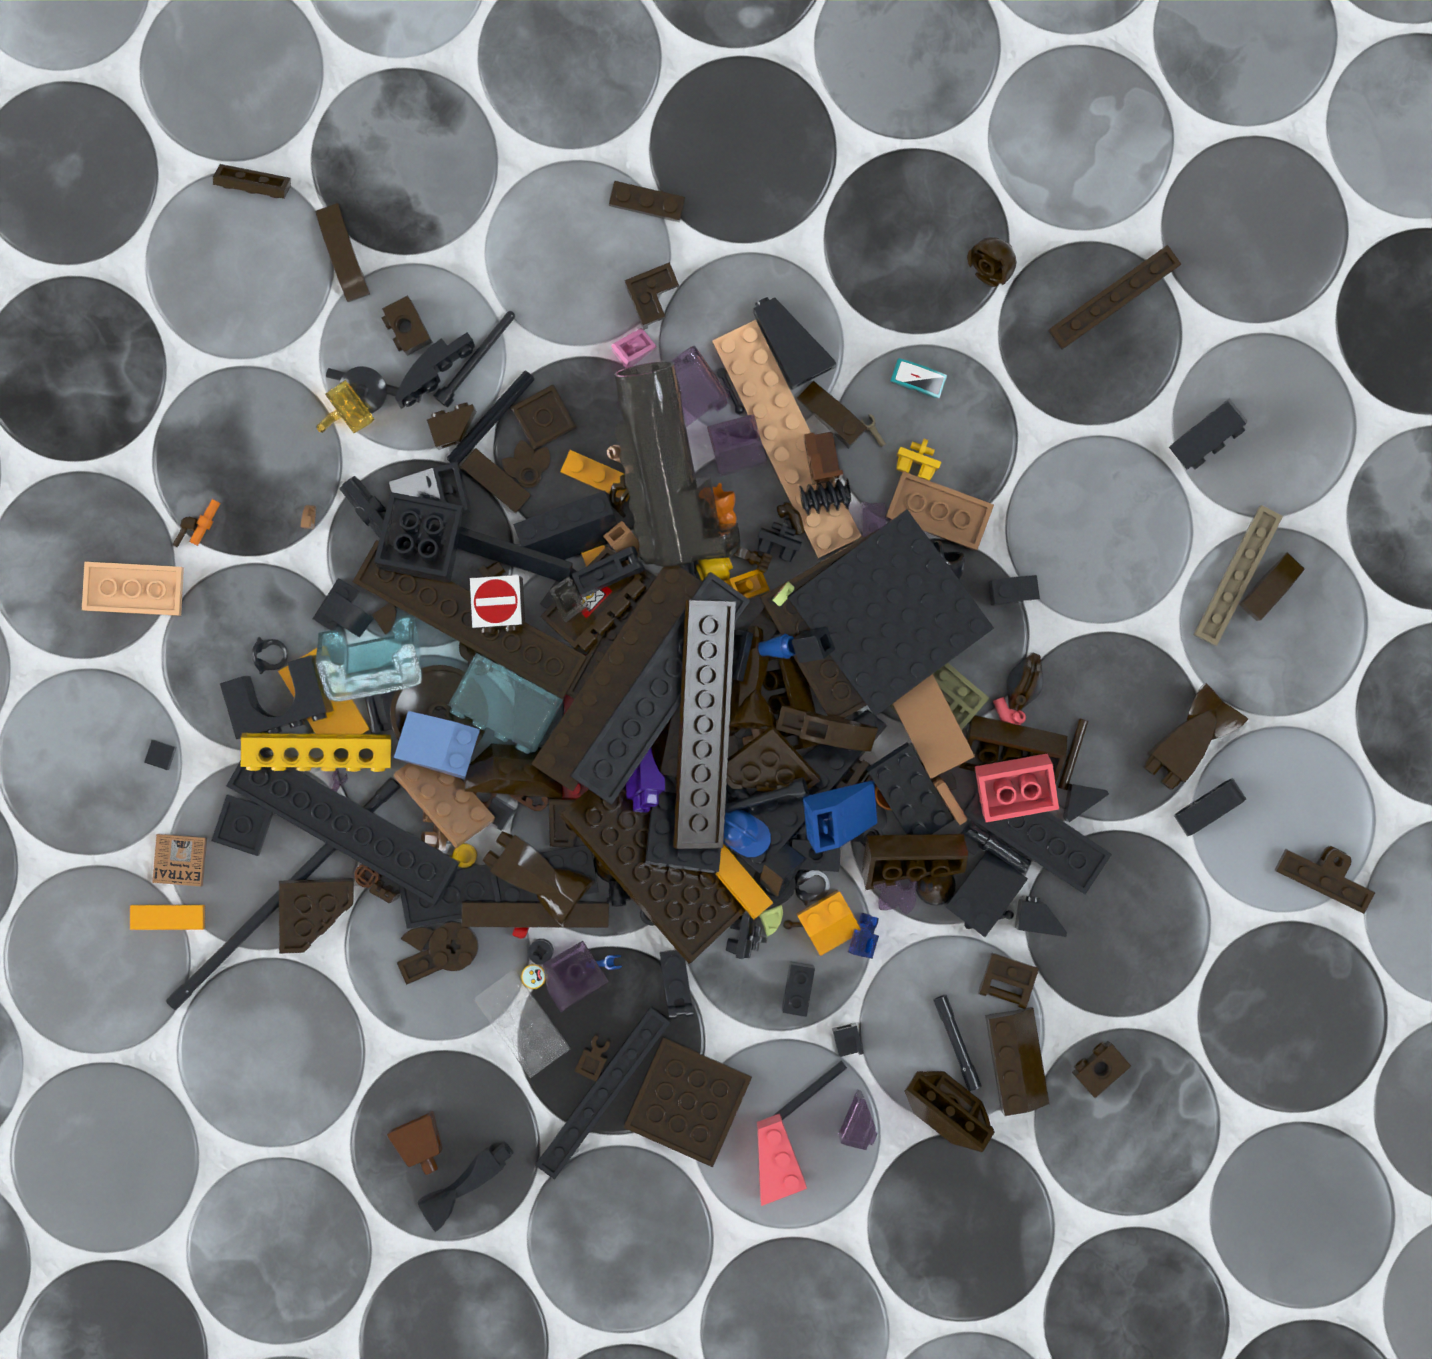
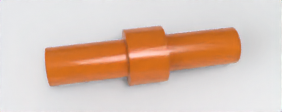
(204, 522)

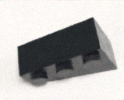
(1209, 435)

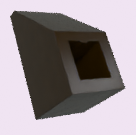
(451, 427)

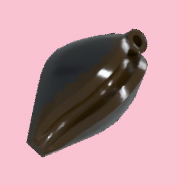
(1025, 682)

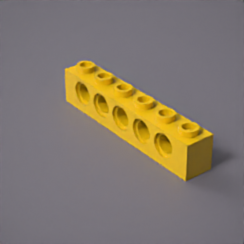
(253, 742)

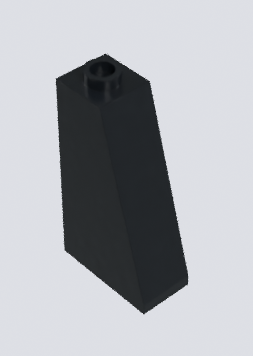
(791, 343)

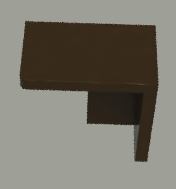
(644, 291)

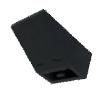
(438, 484)

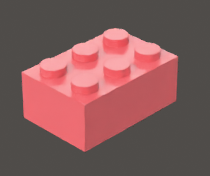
(1017, 787)

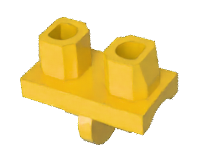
(928, 464)

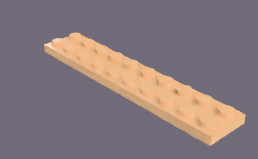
(781, 431)

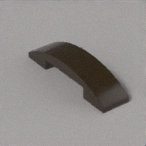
(342, 252)

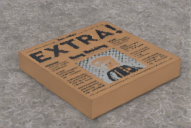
(179, 860)

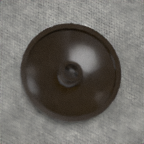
(430, 698)

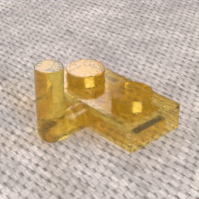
(347, 407)

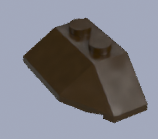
(509, 771)
(949, 1109)

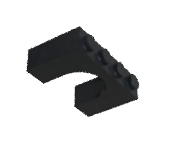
(309, 701)

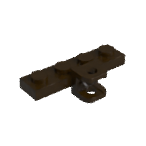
(1327, 877)

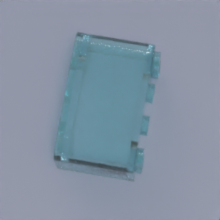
(505, 704)

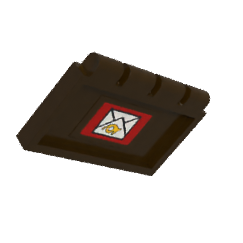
(603, 603)

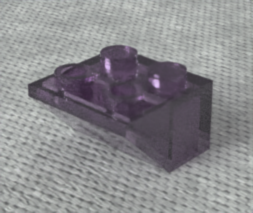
(736, 445)

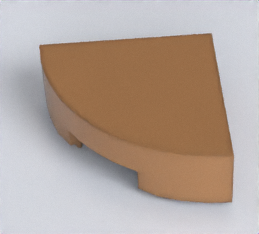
(308, 517)

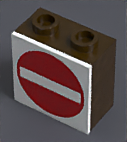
(497, 603)

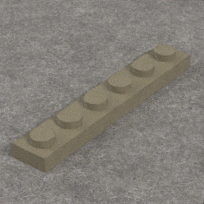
(1238, 575)

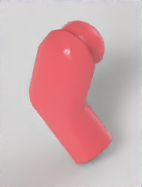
(1007, 714)

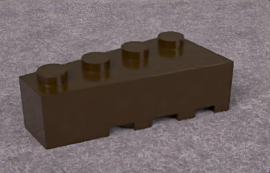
(912, 857)

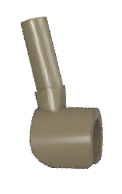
(874, 431)

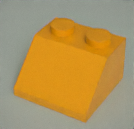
(828, 922)

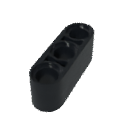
(1210, 807)

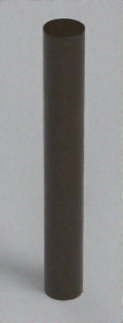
(1073, 754)

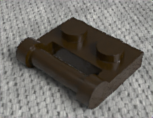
(1012, 973)

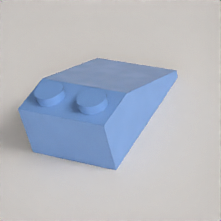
(437, 744)

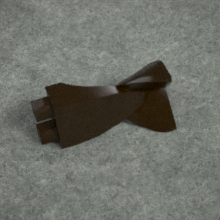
(747, 704)
(1187, 744)
(529, 870)

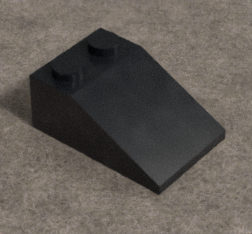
(986, 893)

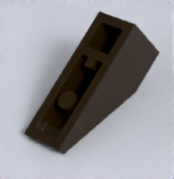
(832, 414)

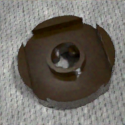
(442, 955)

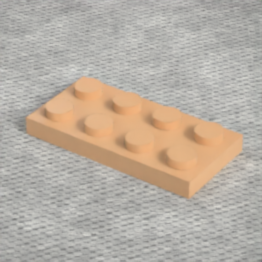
(132, 588)

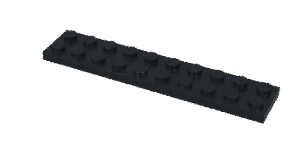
(645, 705)
(348, 828)

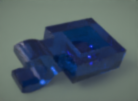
(864, 940)

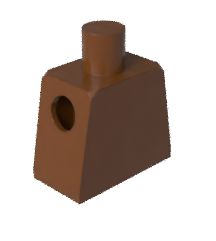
(418, 1142)

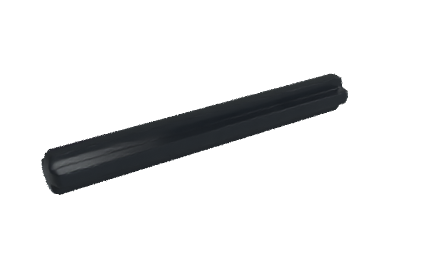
(491, 417)

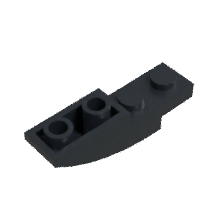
(423, 374)

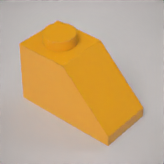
(749, 584)

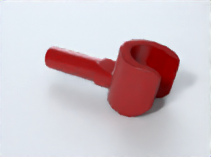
(520, 932)

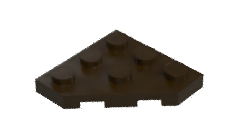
(768, 764)
(310, 909)

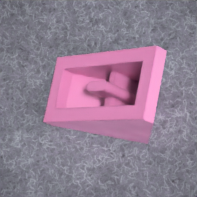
(633, 348)

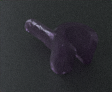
(337, 784)

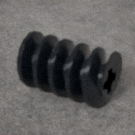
(825, 497)

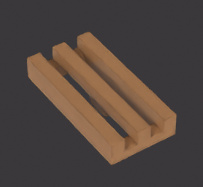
(949, 800)

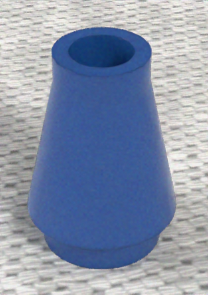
(777, 647)

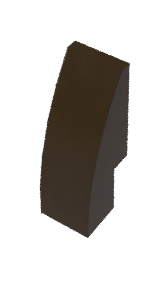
(1272, 587)

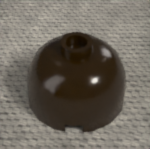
(993, 261)

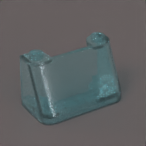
(369, 665)

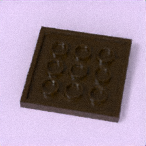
(687, 1102)

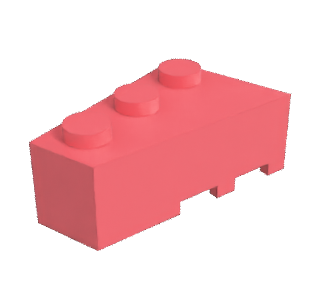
(778, 1165)

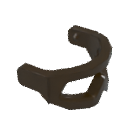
(618, 506)

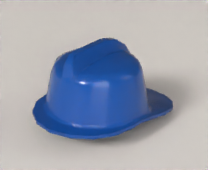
(746, 834)

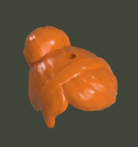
(724, 504)

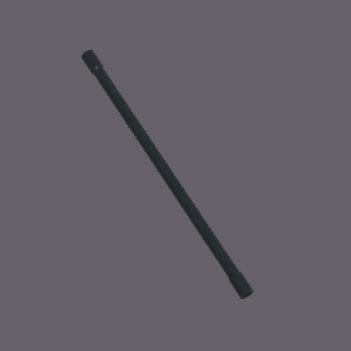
(185, 990)

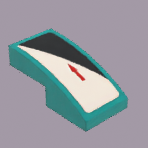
(918, 378)

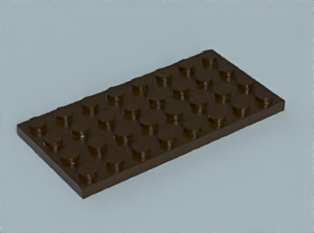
(682, 903)

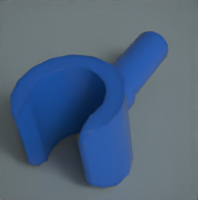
(608, 962)

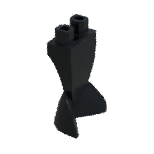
(439, 1204)

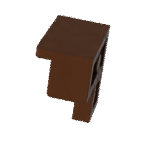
(822, 457)

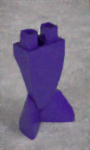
(645, 785)

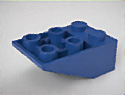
(839, 815)

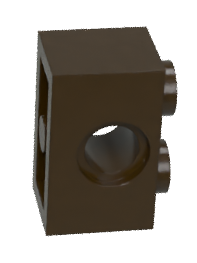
(403, 311)
(1098, 1082)

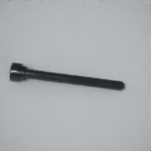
(446, 394)
(796, 789)

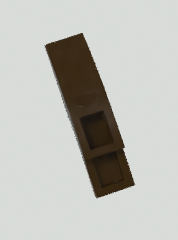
(826, 729)

